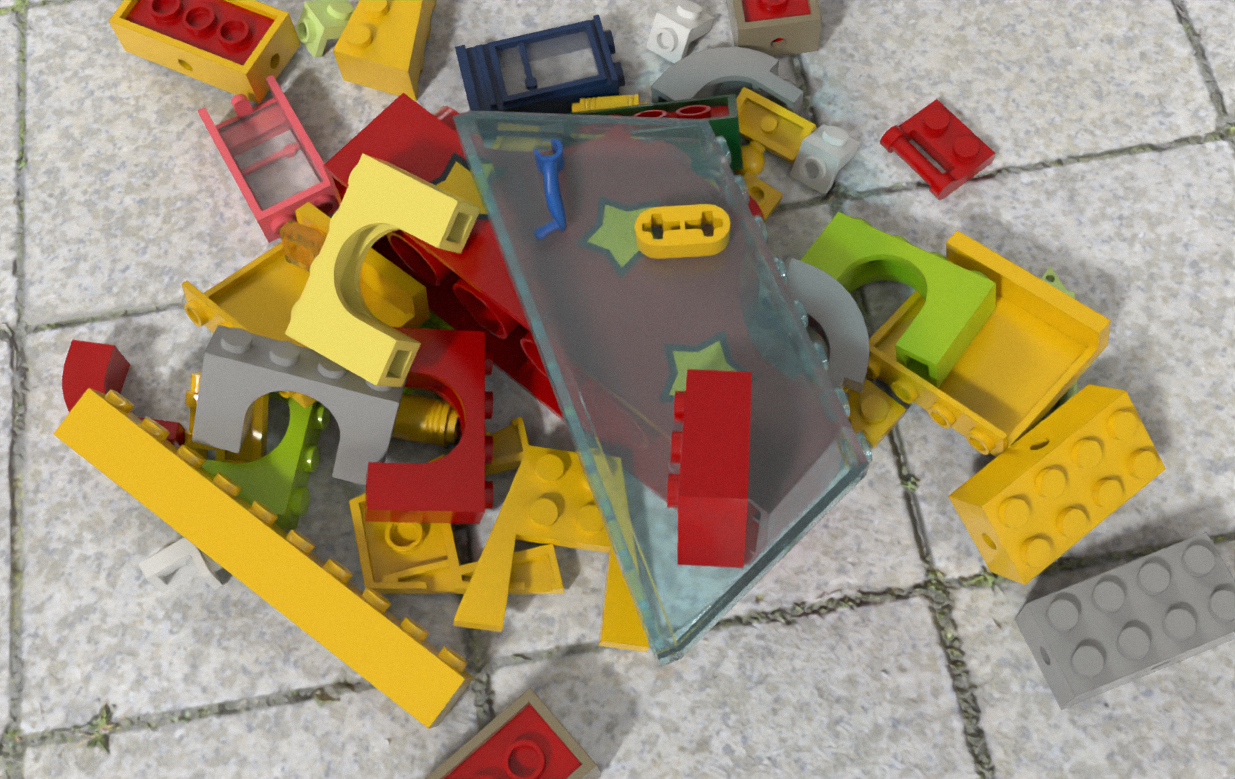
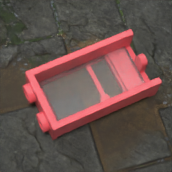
(272, 160)

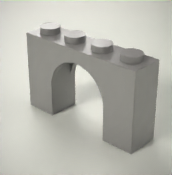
(246, 366)

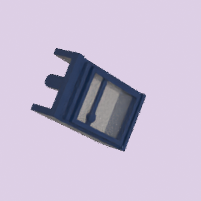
(541, 69)

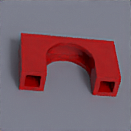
(454, 486)

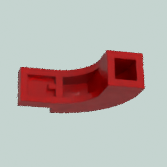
(102, 369)

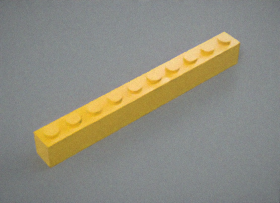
(265, 557)

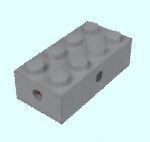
(1131, 620)

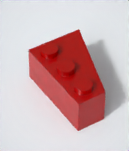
(713, 467)

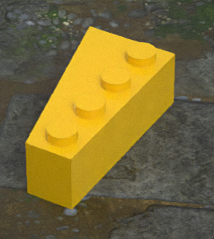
(385, 45)

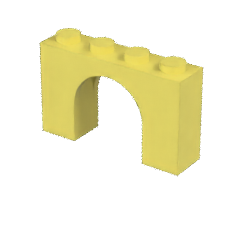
(332, 308)

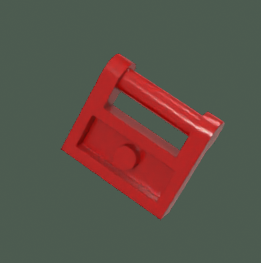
(945, 141)

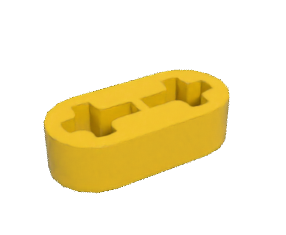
(682, 231)

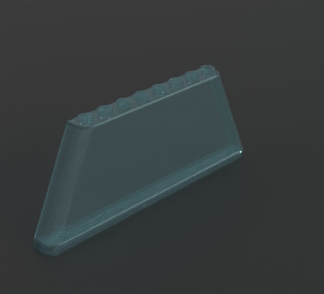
(630, 325)

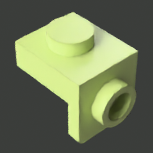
(322, 21)

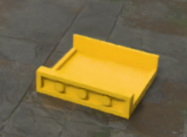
(267, 288)
(1015, 364)

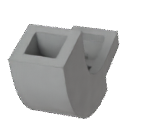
(724, 73)
(836, 319)

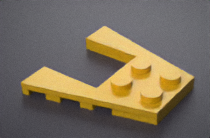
(549, 506)
(425, 555)

